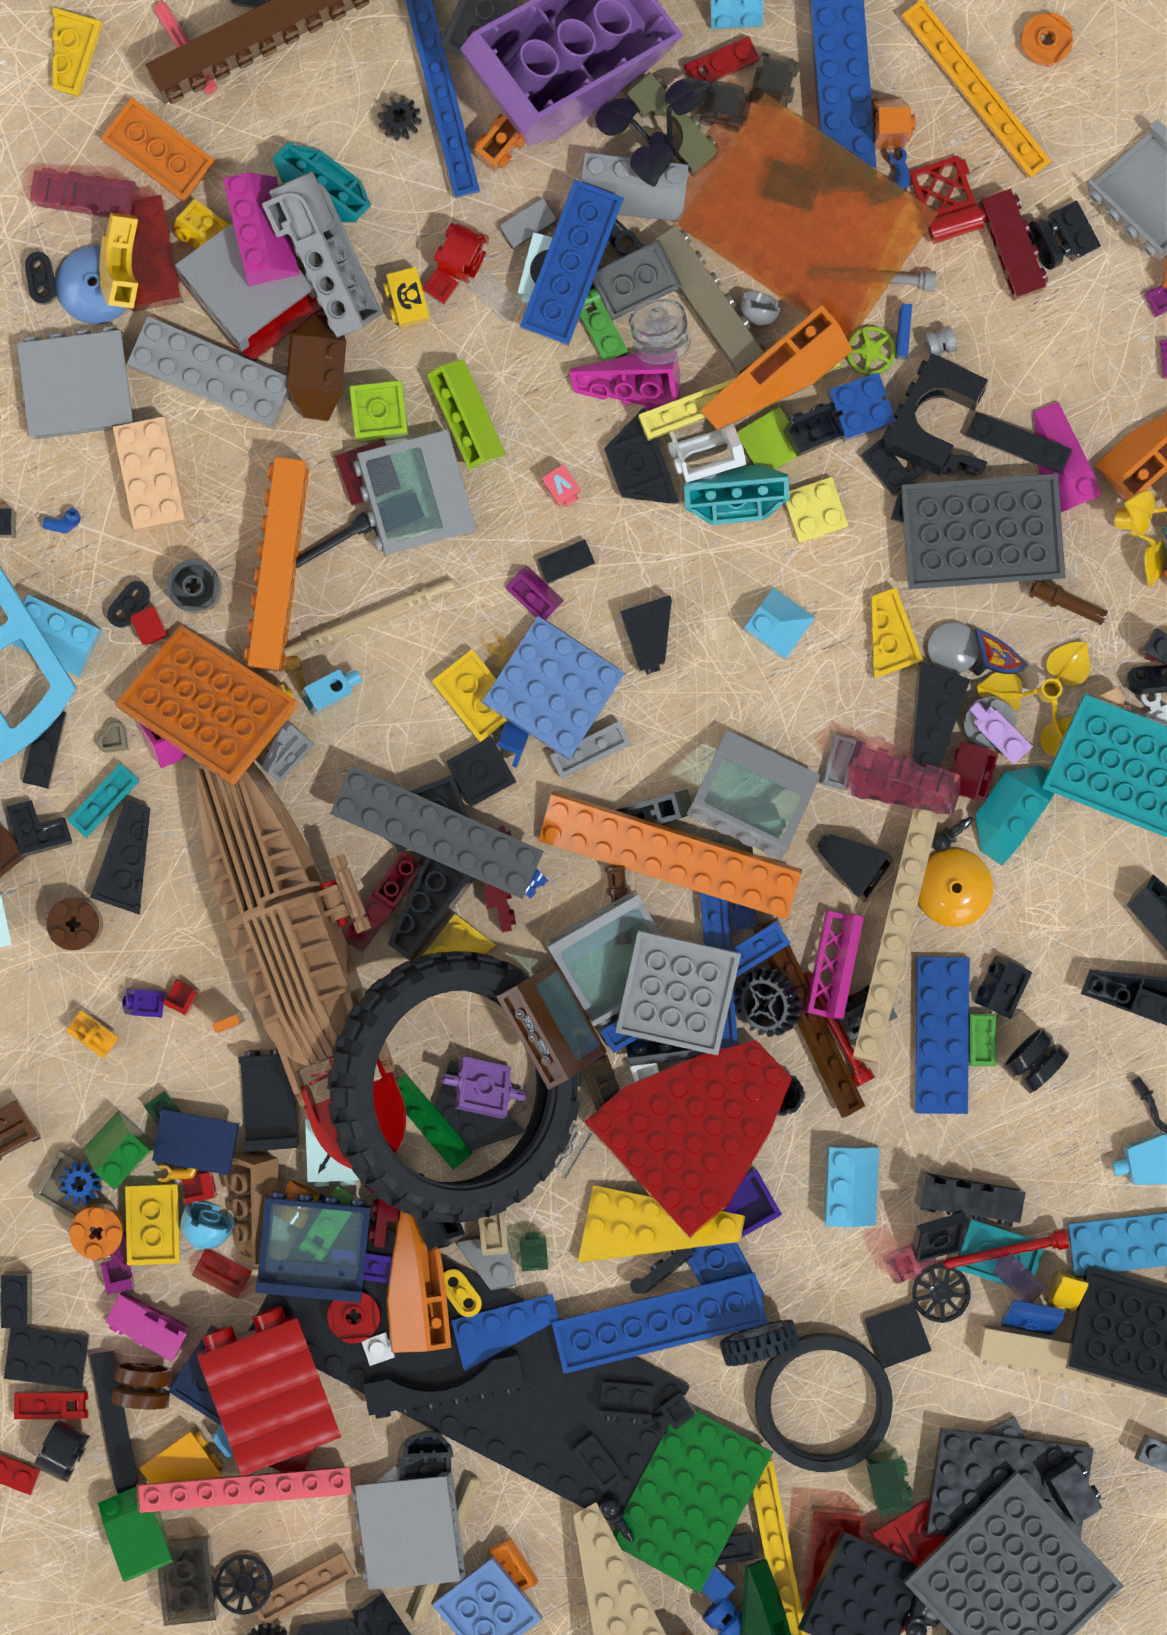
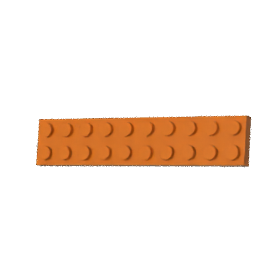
(670, 855)

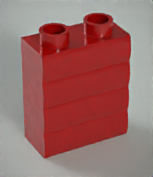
(267, 1391)

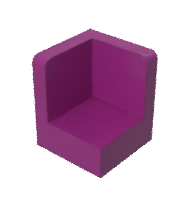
(115, 1278)

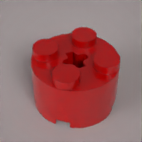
(462, 252)

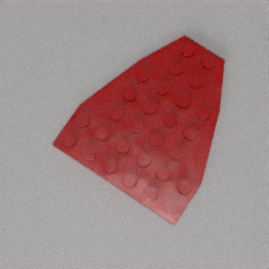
(695, 1129)

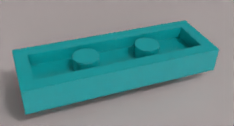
(103, 800)

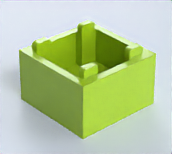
(379, 411)

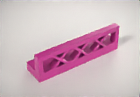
(843, 965)

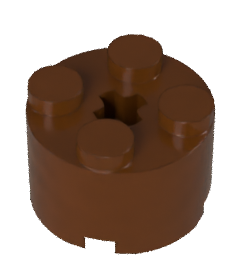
(63, 934)

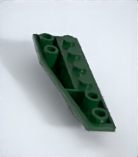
(762, 1604)

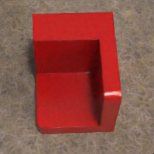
(149, 626)
(181, 997)
(199, 1187)

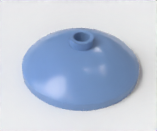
(75, 294)

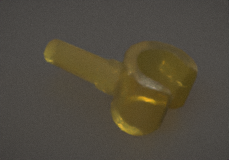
(293, 663)

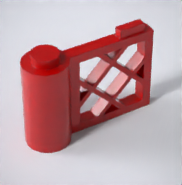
(957, 218)

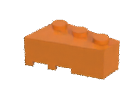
(892, 123)

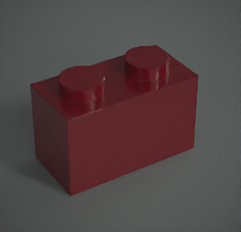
(975, 769)

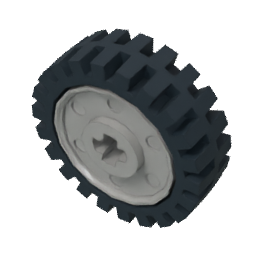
(759, 1343)

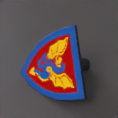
(996, 656)

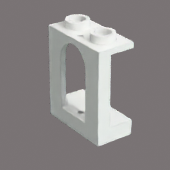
(706, 441)

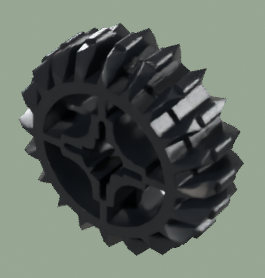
(782, 1010)

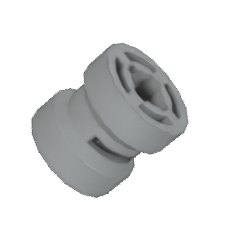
(940, 341)

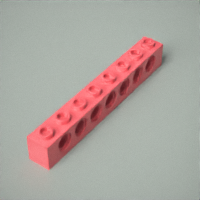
(243, 1489)

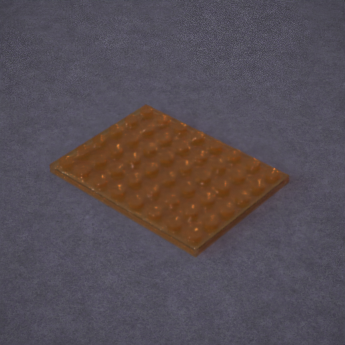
(807, 216)

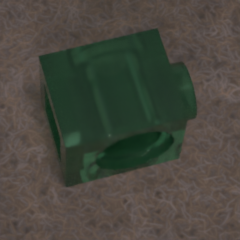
(533, 1251)

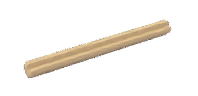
(429, 1591)

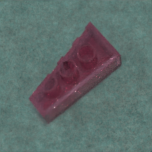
(83, 193)
(902, 781)

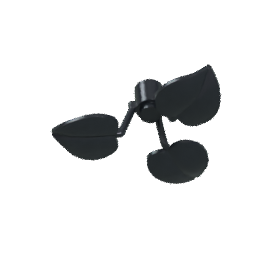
(652, 161)

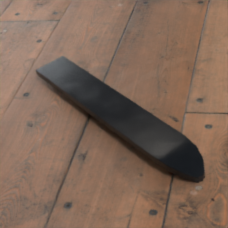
(114, 1423)

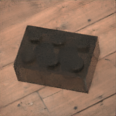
(188, 1582)

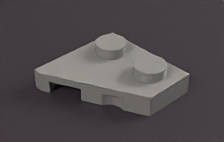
(494, 1270)

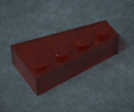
(154, 256)

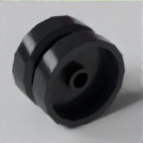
(1036, 1060)

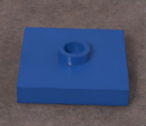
(1032, 1317)

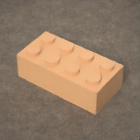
(150, 474)

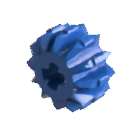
(72, 1176)

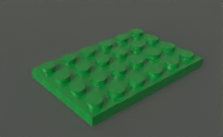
(692, 1498)

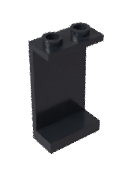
(267, 1102)

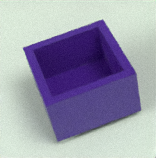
(754, 1202)

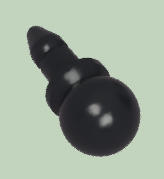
(943, 839)
(611, 1508)

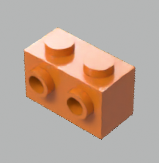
(498, 144)

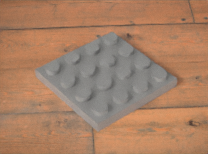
(678, 992)

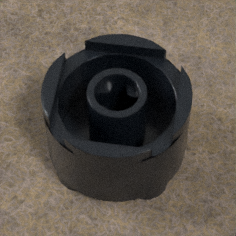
(61, 1450)

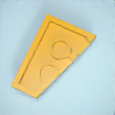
(891, 635)

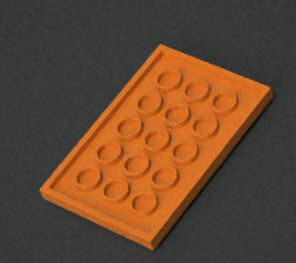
(207, 704)

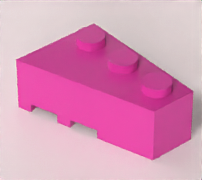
(147, 1326)

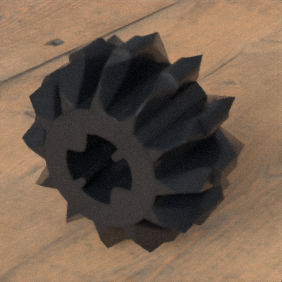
(399, 128)

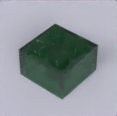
(887, 1482)

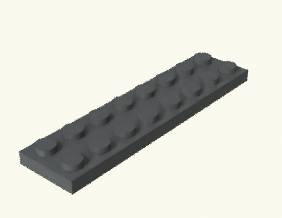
(436, 832)

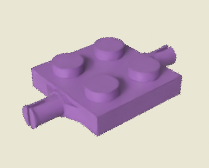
(483, 1087)

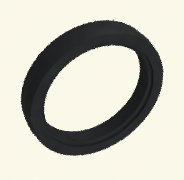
(851, 1455)

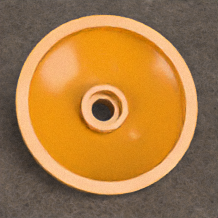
(936, 893)

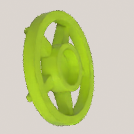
(872, 350)

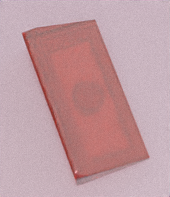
(221, 1273)

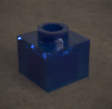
(741, 917)

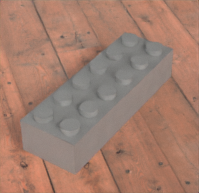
(209, 372)

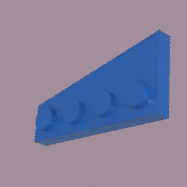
(501, 1327)

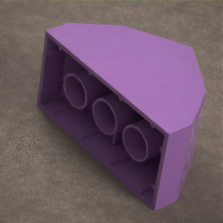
(566, 59)

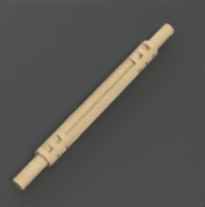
(369, 617)

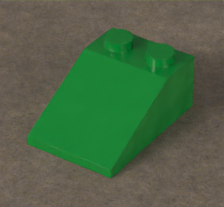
(134, 1537)

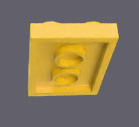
(464, 688)
(152, 1224)

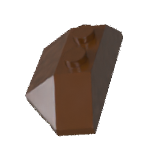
(315, 368)

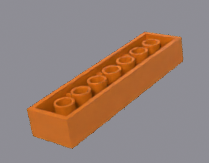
(278, 564)

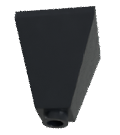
(855, 863)

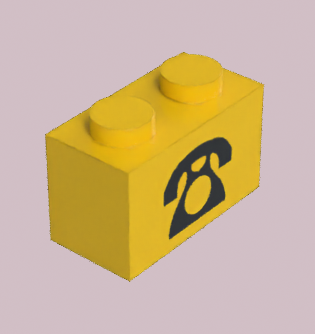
(407, 297)

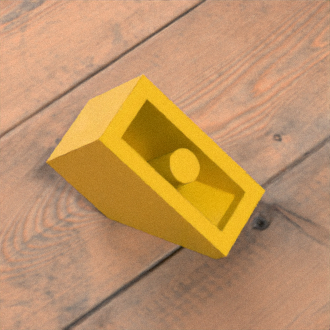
(1066, 1291)

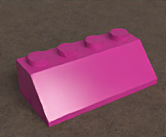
(262, 252)

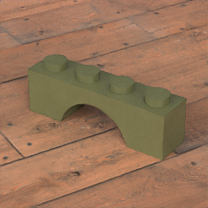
(696, 148)

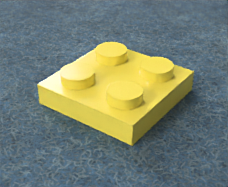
(816, 510)

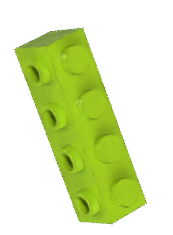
(466, 414)

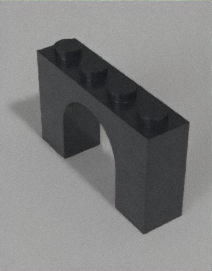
(936, 380)

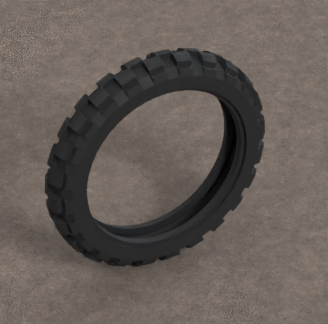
(355, 1115)

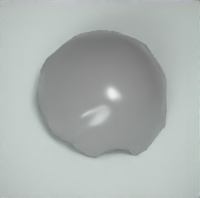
(759, 308)

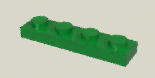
(432, 1124)

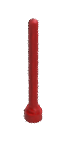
(861, 1072)
(1057, 1239)

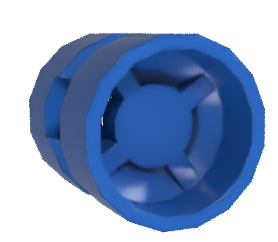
(715, 1614)

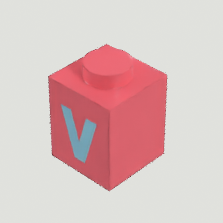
(562, 486)

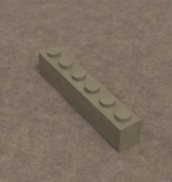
(709, 303)

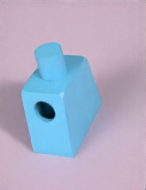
(320, 696)
(1144, 1161)

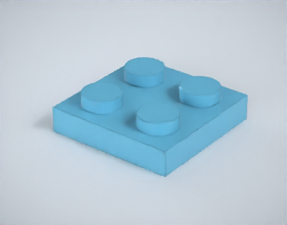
(736, 13)

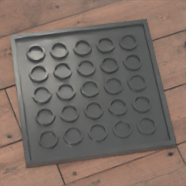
(1013, 1570)

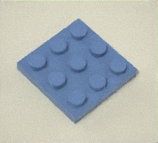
(487, 1604)

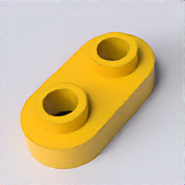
(460, 1292)

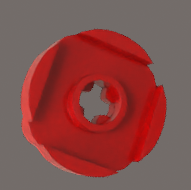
(365, 1325)

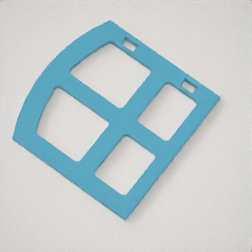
(62, 688)

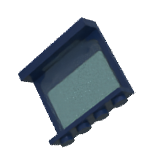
(313, 1247)

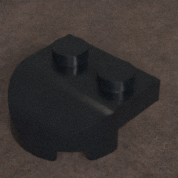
(424, 1456)

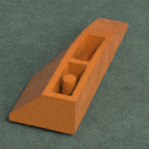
(782, 370)
(1137, 459)
(416, 1293)

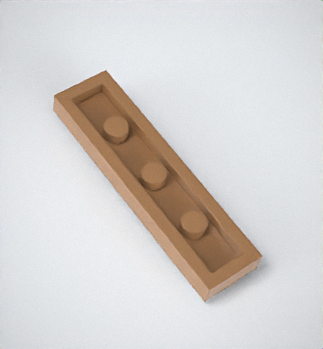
(305, 1587)

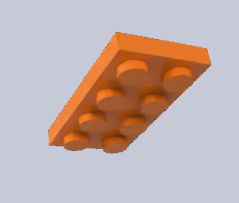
(158, 149)

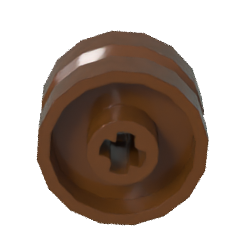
(142, 1386)

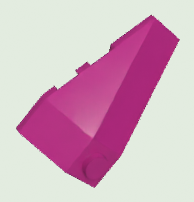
(1078, 481)

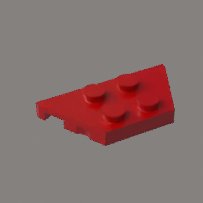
(908, 1535)

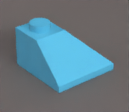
(778, 623)

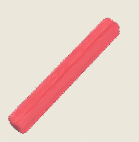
(177, 34)

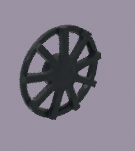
(941, 1294)
(244, 1584)

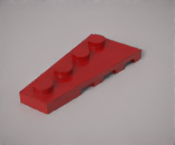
(281, 326)

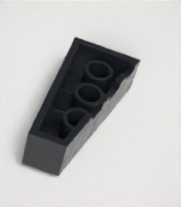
(935, 712)
(1150, 907)

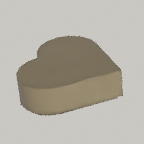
(114, 738)

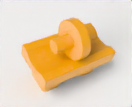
(92, 1034)

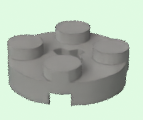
(971, 729)

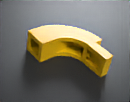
(115, 265)

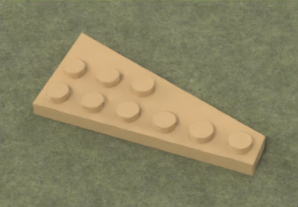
(612, 1590)

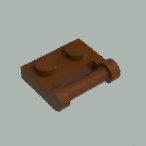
(11, 1120)

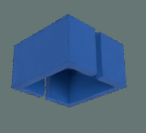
(861, 407)

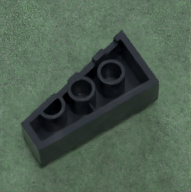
(427, 906)
(971, 1197)
(378, 1617)

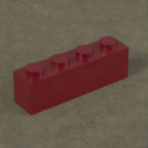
(1013, 245)

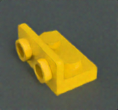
(198, 224)

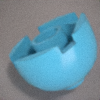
(205, 1226)

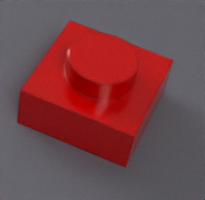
(440, 286)

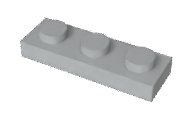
(592, 749)

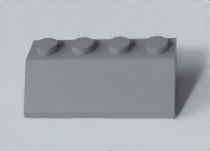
(640, 199)

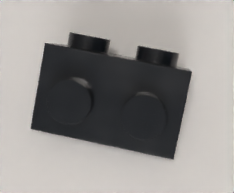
(812, 429)

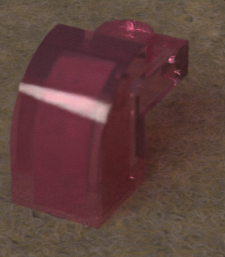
(903, 1265)

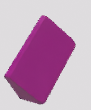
(534, 593)

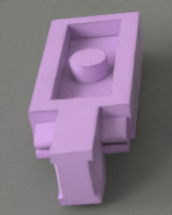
(1000, 732)

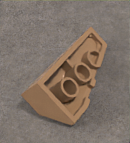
(250, 1180)

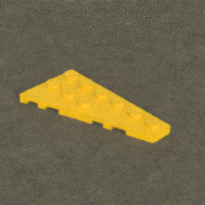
(636, 1225)

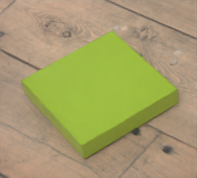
(766, 441)

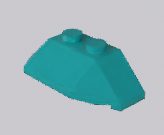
(343, 187)
(737, 494)
(1011, 812)

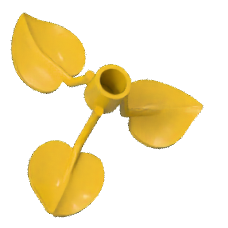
(1138, 520)
(1067, 663)

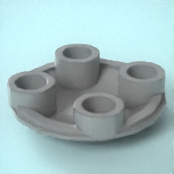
(953, 647)

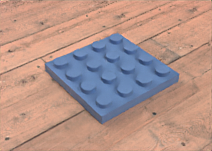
(553, 688)

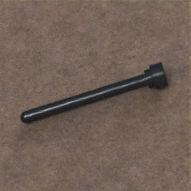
(359, 525)

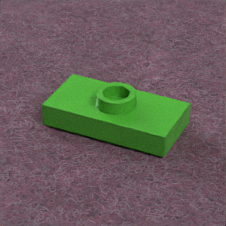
(982, 1039)

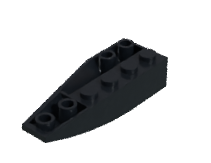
(1130, 992)

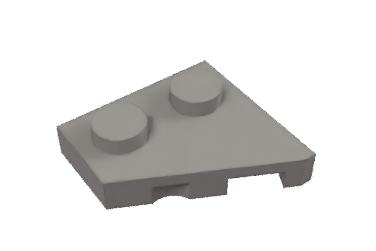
(286, 751)

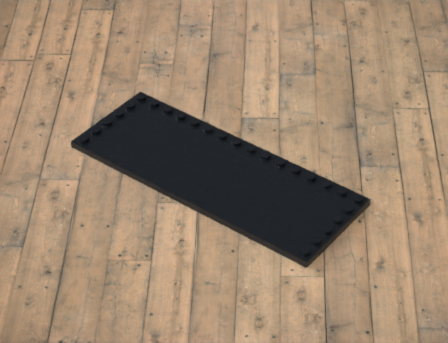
(520, 1430)

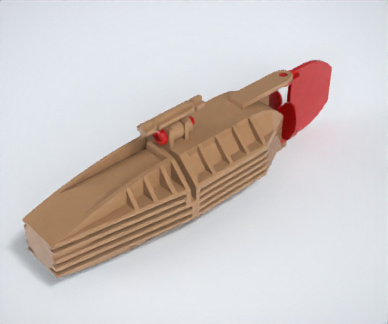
(291, 938)

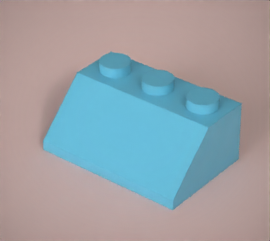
(68, 636)
(851, 1186)

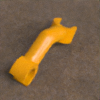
(187, 1173)

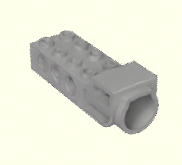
(320, 241)

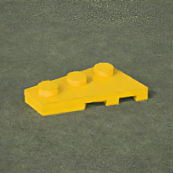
(74, 47)
(460, 936)

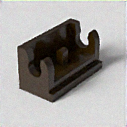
(601, 1081)

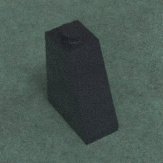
(648, 632)

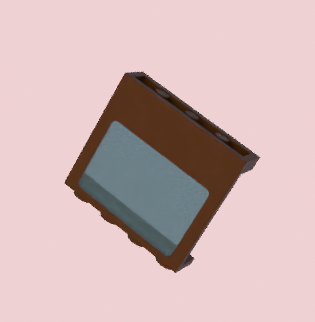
(552, 1025)

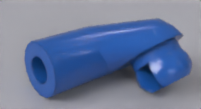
(64, 524)

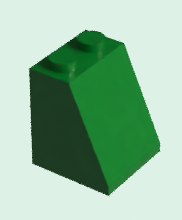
(117, 1150)

